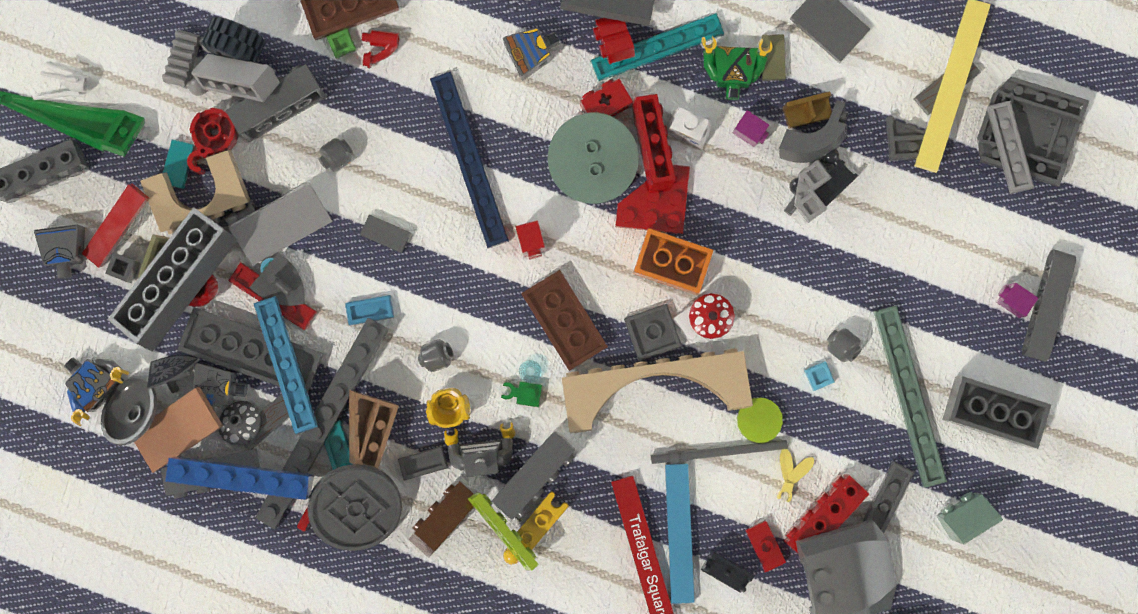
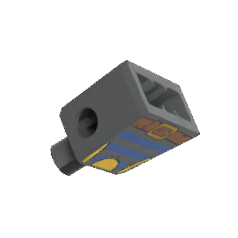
(530, 50)

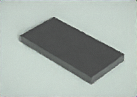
(623, 10)

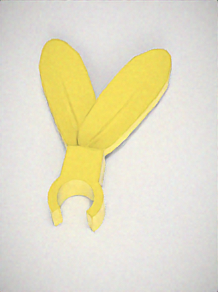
(792, 475)

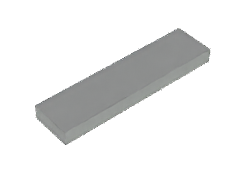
(1010, 147)

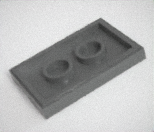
(830, 26)

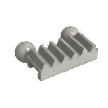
(182, 62)

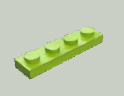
(509, 537)

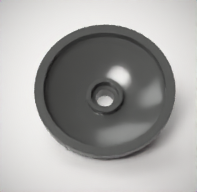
(128, 412)

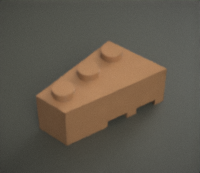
(369, 428)

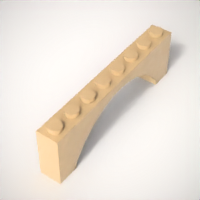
(721, 374)

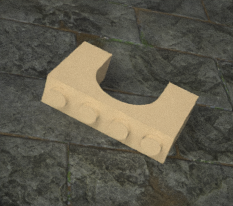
(229, 193)

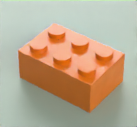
(673, 262)

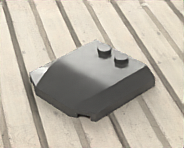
(1046, 125)
(849, 570)

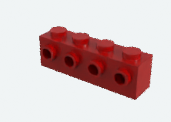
(653, 142)
(830, 511)

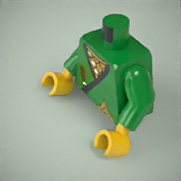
(734, 66)

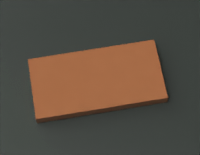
(178, 429)

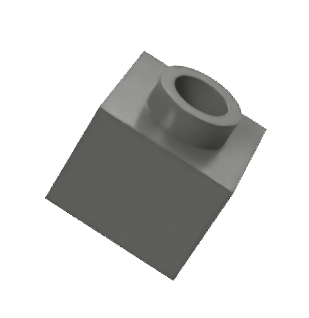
(116, 265)

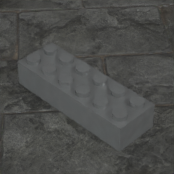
(172, 280)

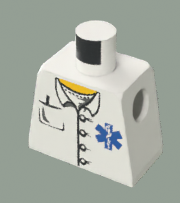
(688, 127)

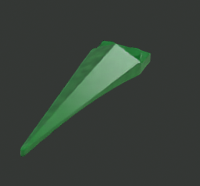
(98, 127)

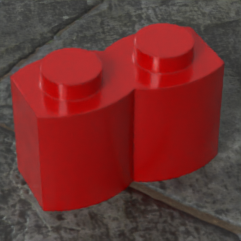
(614, 39)

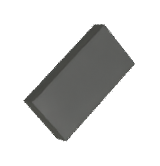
(385, 233)
(423, 463)

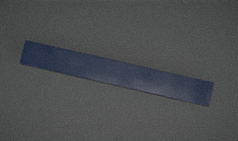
(469, 160)

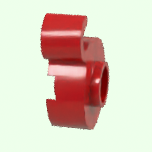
(203, 140)

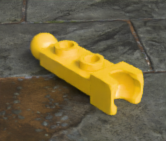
(537, 525)

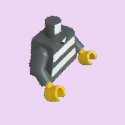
(481, 457)

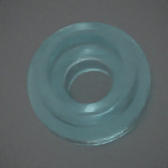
(522, 371)

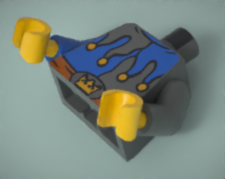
(91, 385)

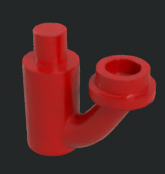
(379, 39)

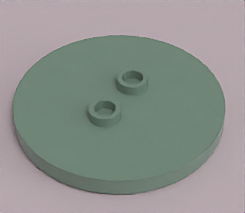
(593, 157)

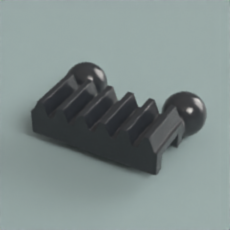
(840, 180)

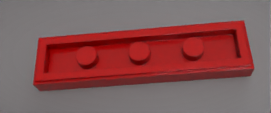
(115, 225)
(298, 314)

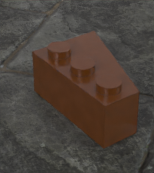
(442, 519)

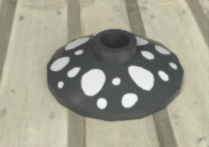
(247, 425)

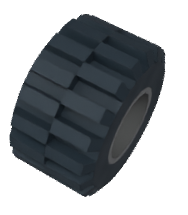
(232, 40)

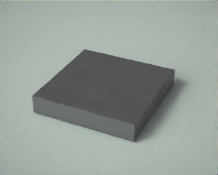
(652, 332)

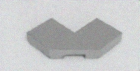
(806, 199)

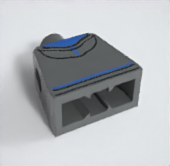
(61, 247)

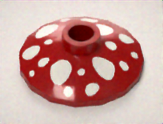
(700, 318)

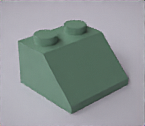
(968, 518)

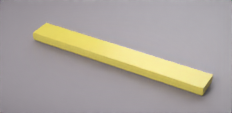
(952, 85)

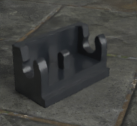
(727, 571)

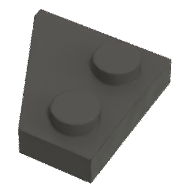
(903, 140)

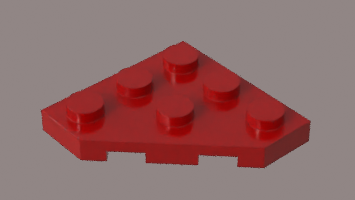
(656, 209)

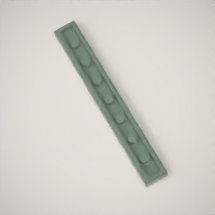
(910, 396)

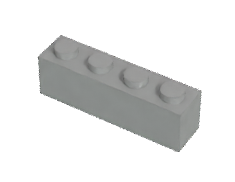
(236, 77)

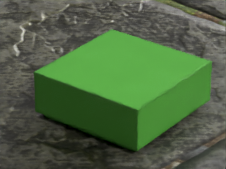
(341, 43)

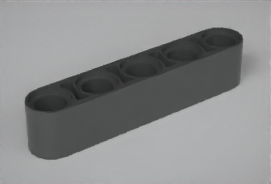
(1049, 306)

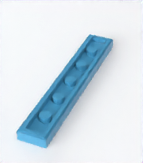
(285, 365)
(679, 533)

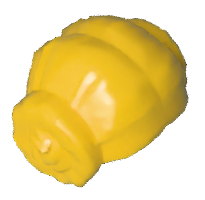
(448, 408)

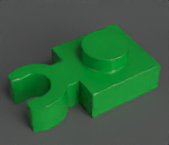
(526, 394)

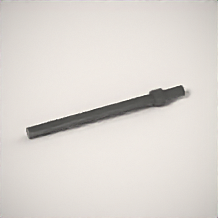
(674, 456)

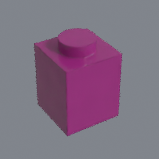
(751, 129)
(1016, 299)

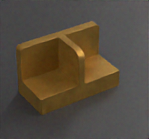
(807, 110)

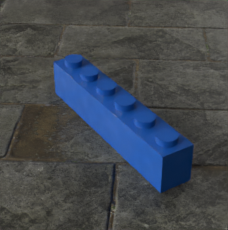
(239, 478)

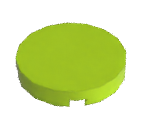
(761, 421)

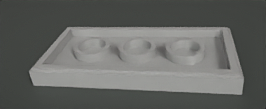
(280, 223)

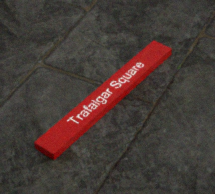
(641, 546)

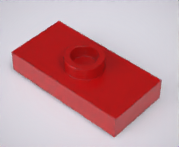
(765, 546)

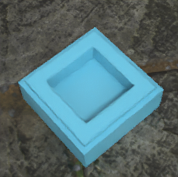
(819, 376)

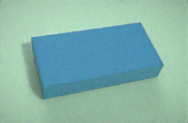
(374, 308)

